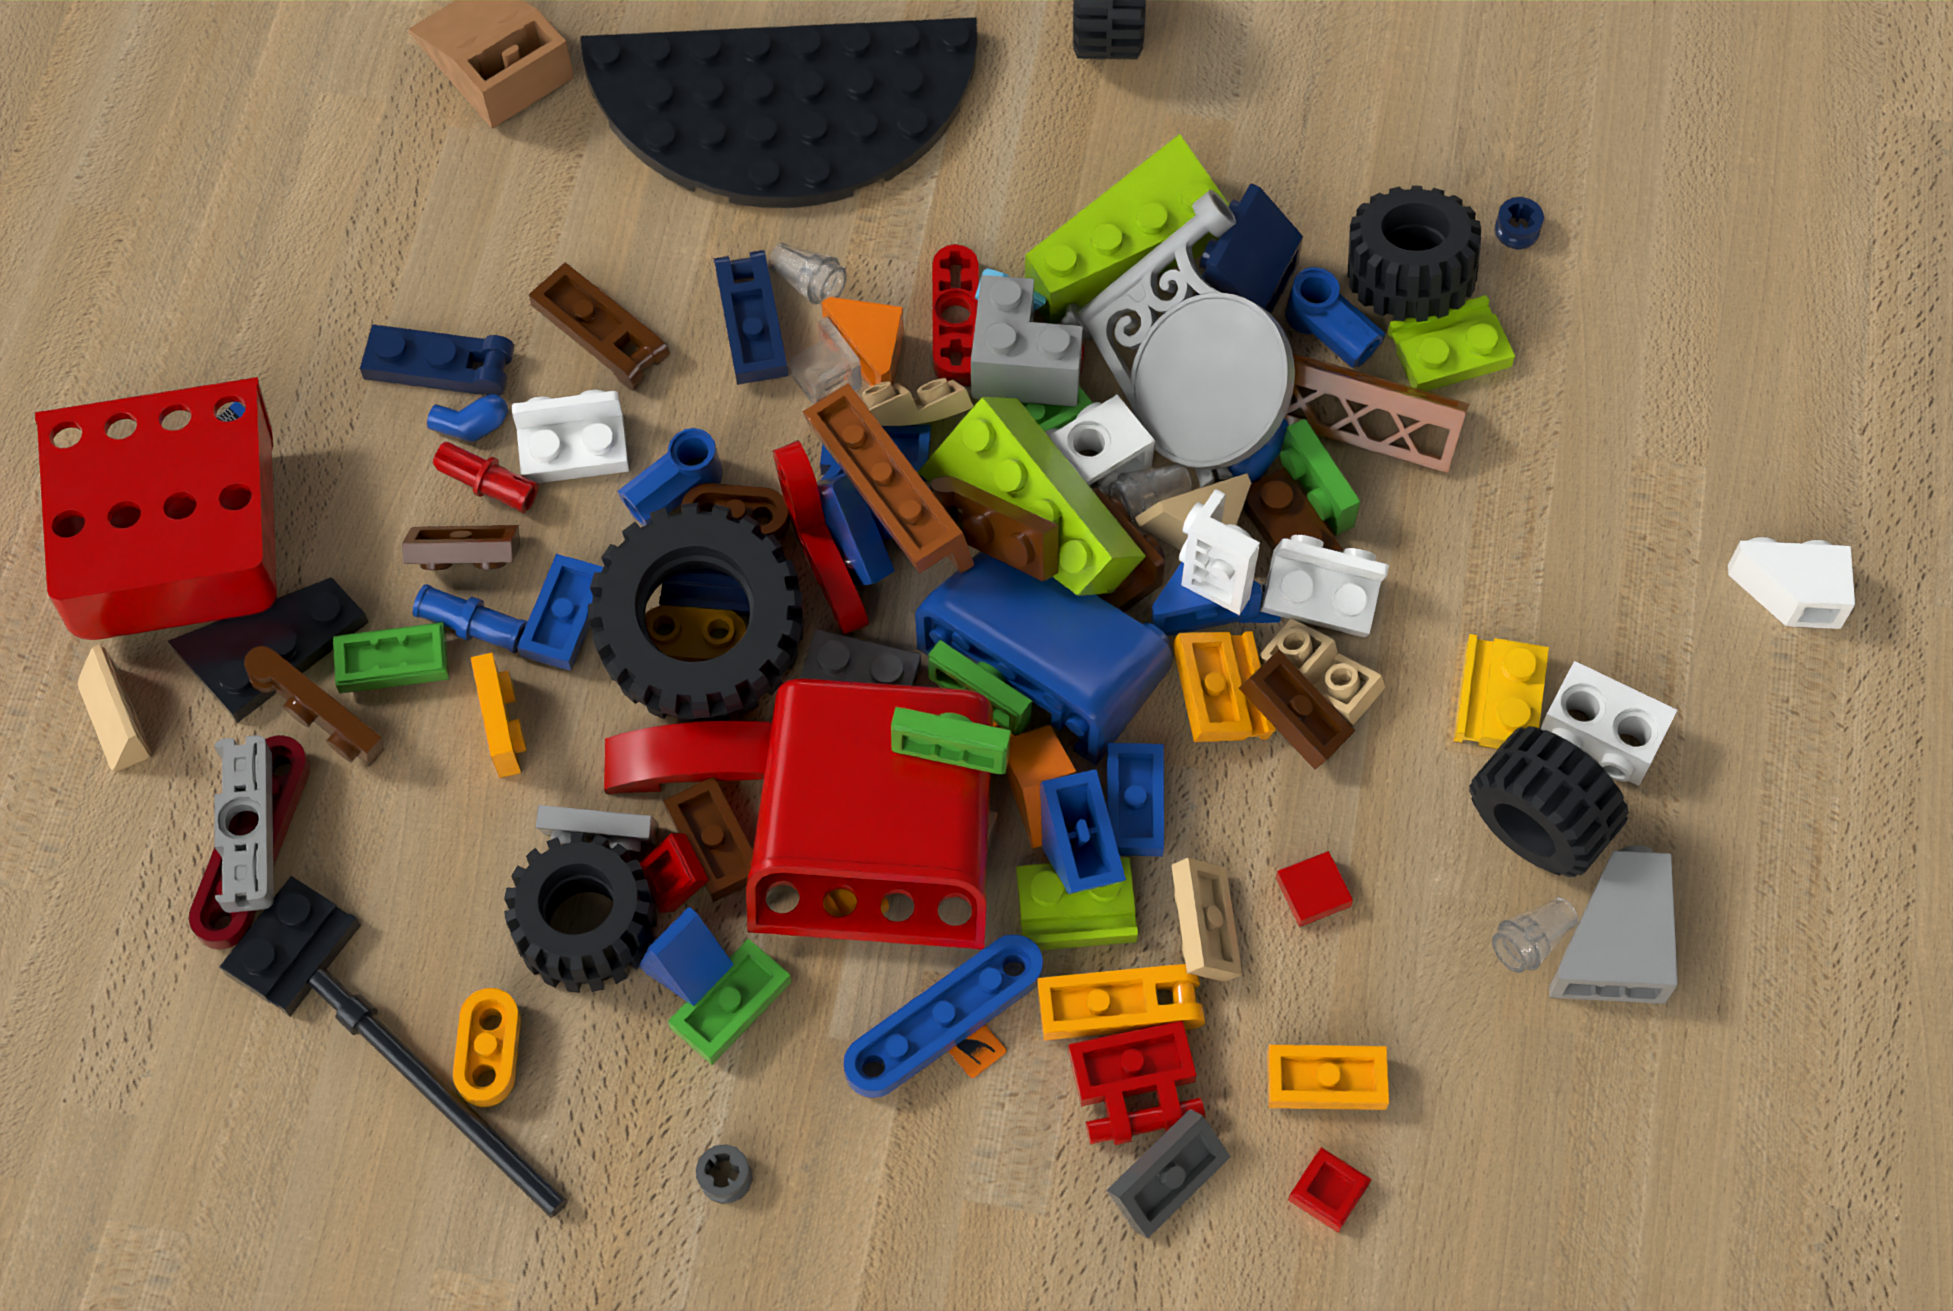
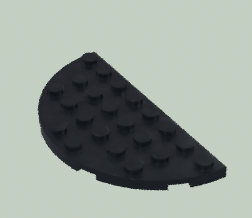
(785, 107)

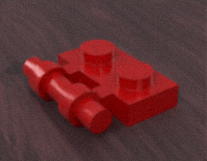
(1129, 1066)

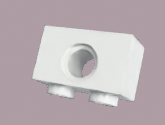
(1113, 434)

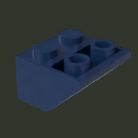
(1254, 254)

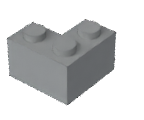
(1018, 355)

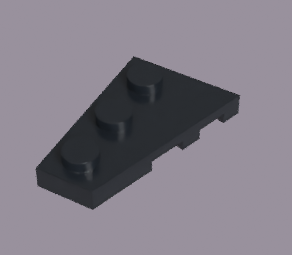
(295, 627)

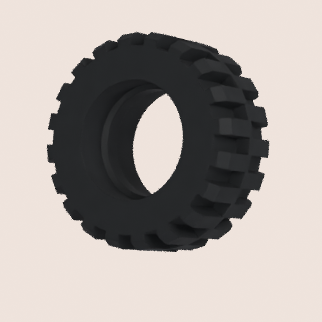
(681, 544)

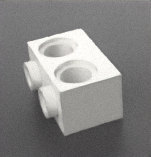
(1612, 712)

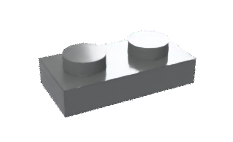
(1168, 1173)

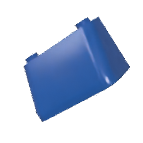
(1050, 645)

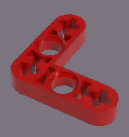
(958, 337)
(807, 519)

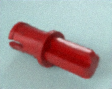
(486, 476)

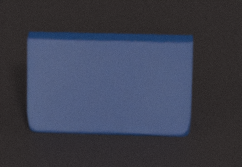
(854, 531)

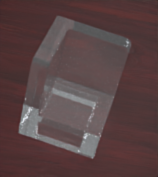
(826, 364)

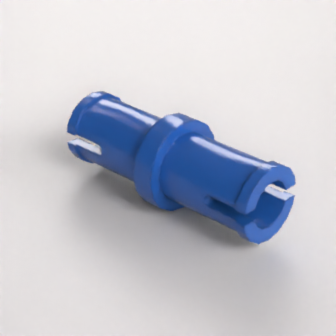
(469, 618)

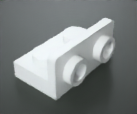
(571, 436)
(1218, 556)
(1323, 585)

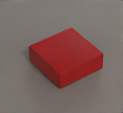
(673, 872)
(1314, 889)
(1329, 1189)

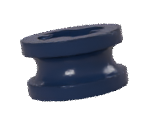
(1518, 237)

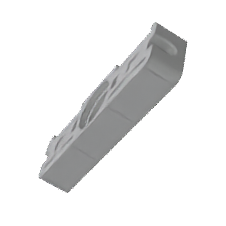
(245, 858)

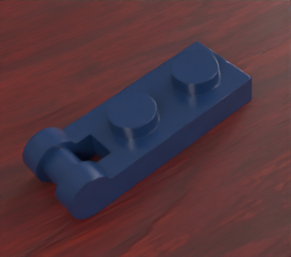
(751, 318)
(436, 360)

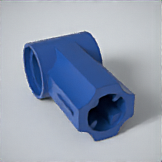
(1333, 318)
(670, 478)

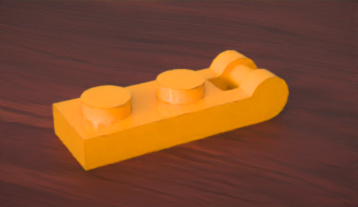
(1117, 1001)

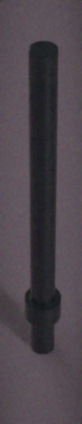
(360, 1018)

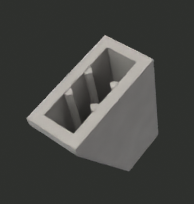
(1625, 934)

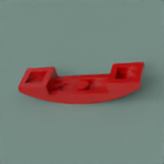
(685, 753)

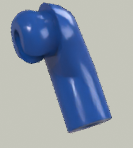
(472, 421)
(1260, 461)

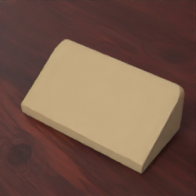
(112, 711)

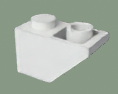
(1797, 581)

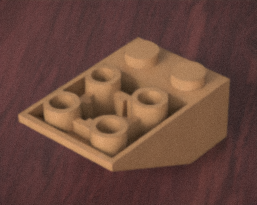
(496, 54)

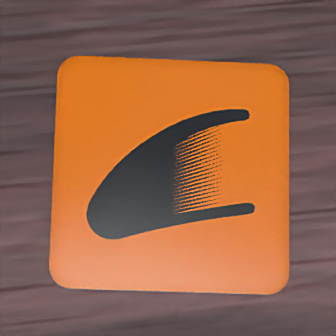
(978, 1051)

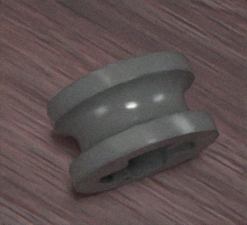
(708, 1184)

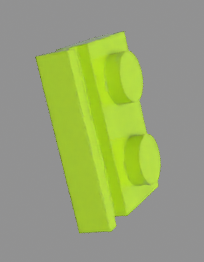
(1452, 347)
(1077, 919)

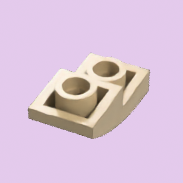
(935, 401)
(1339, 679)

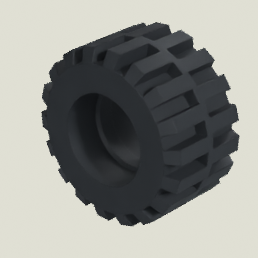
(1108, 28)
(1413, 253)
(1549, 801)
(570, 871)

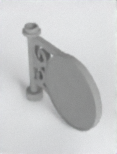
(1208, 371)

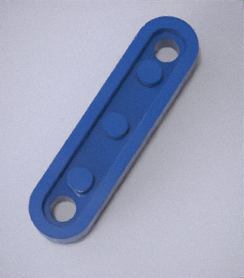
(943, 1015)

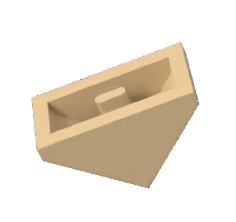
(1168, 516)

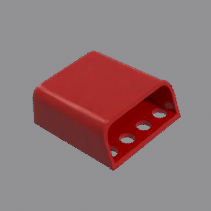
(161, 520)
(868, 819)

